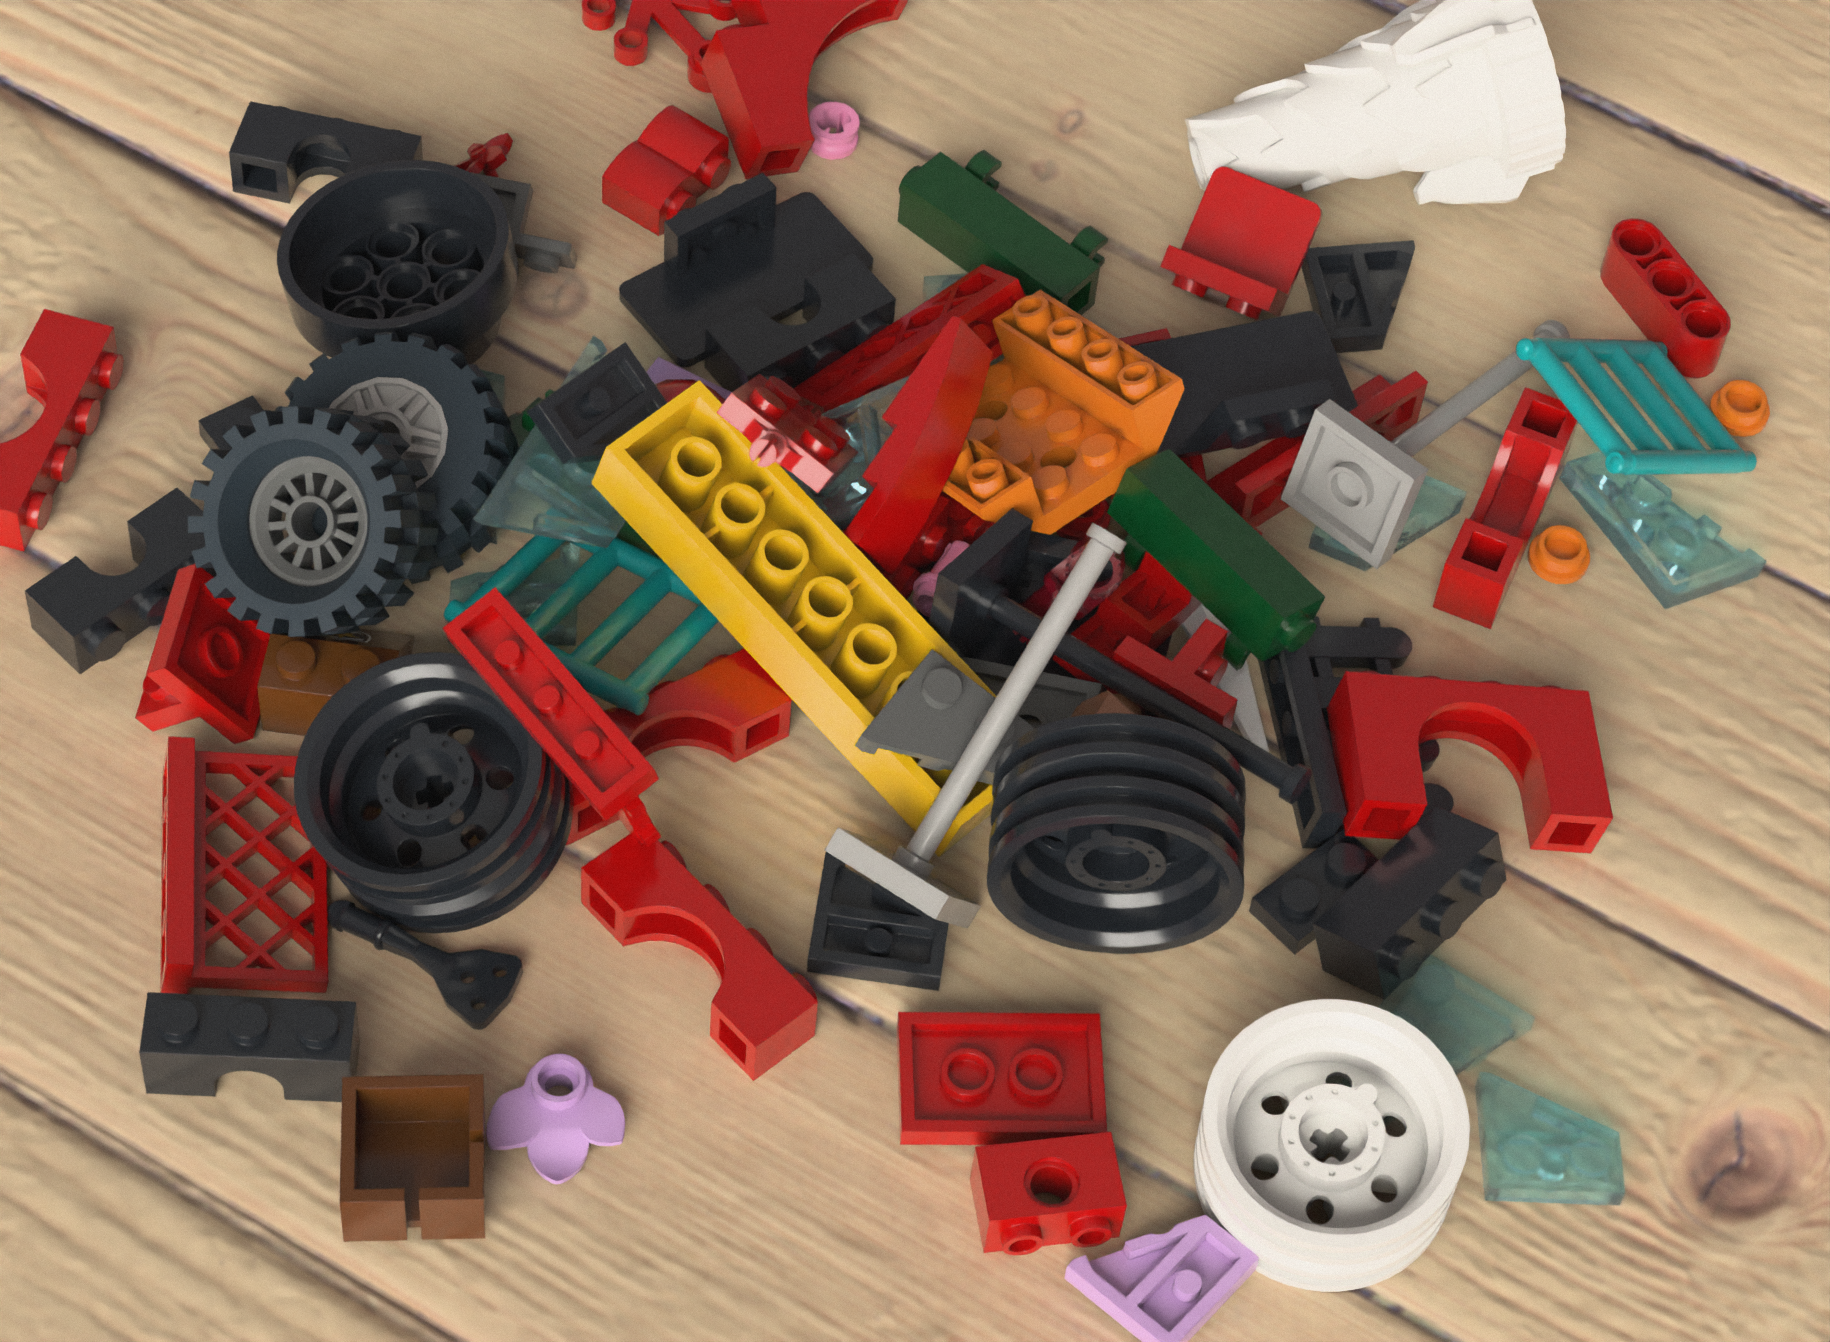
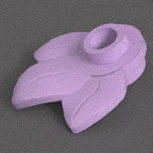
(556, 1127)

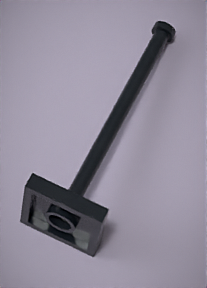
(981, 592)

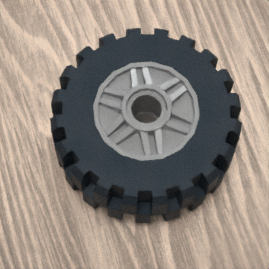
(439, 410)

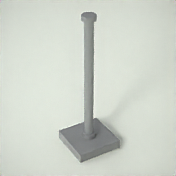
(1366, 486)
(909, 869)

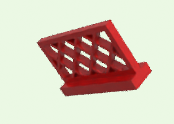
(186, 882)

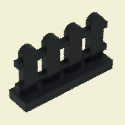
(1298, 697)

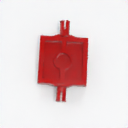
(787, 433)

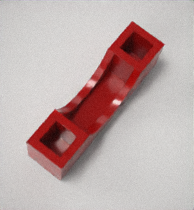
(67, 370)
(1507, 510)
(721, 708)
(652, 896)

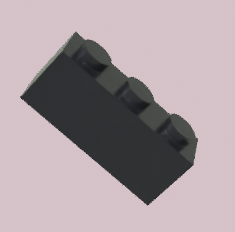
(1410, 902)

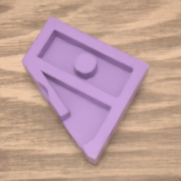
(1167, 1281)

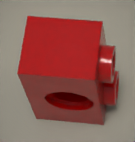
(1074, 1168)

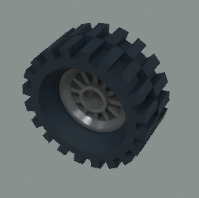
(246, 527)

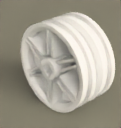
(1390, 1074)

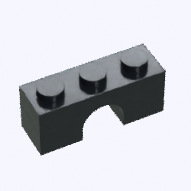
(286, 146)
(841, 309)
(95, 614)
(202, 1037)

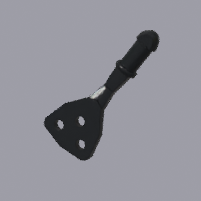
(445, 968)

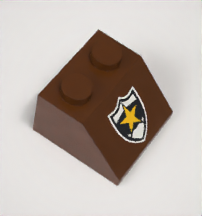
(308, 670)

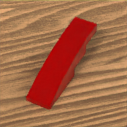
(929, 430)
(1144, 606)

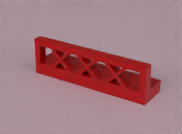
(903, 344)
(1258, 480)

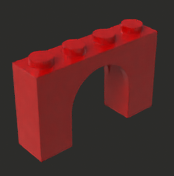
(1536, 732)

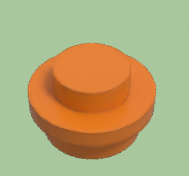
(1741, 408)
(1559, 555)

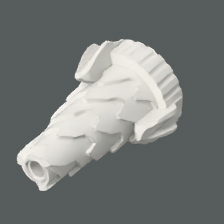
(1433, 91)

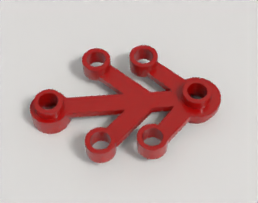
(669, 19)

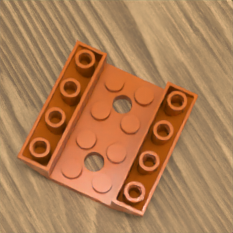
(1059, 402)

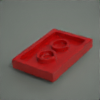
(998, 1077)

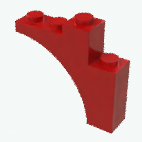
(764, 71)

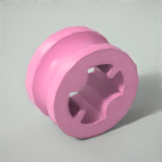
(836, 116)

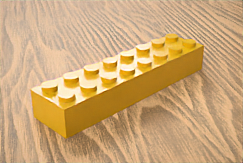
(783, 586)

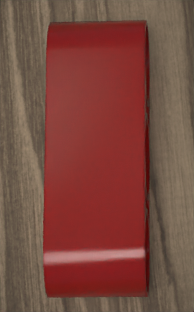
(1665, 297)

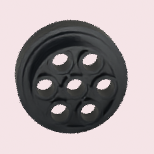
(401, 254)

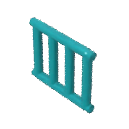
(1623, 359)
(581, 663)

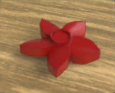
(487, 156)

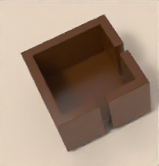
(412, 1157)

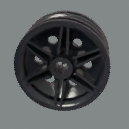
(430, 796)
(1117, 834)

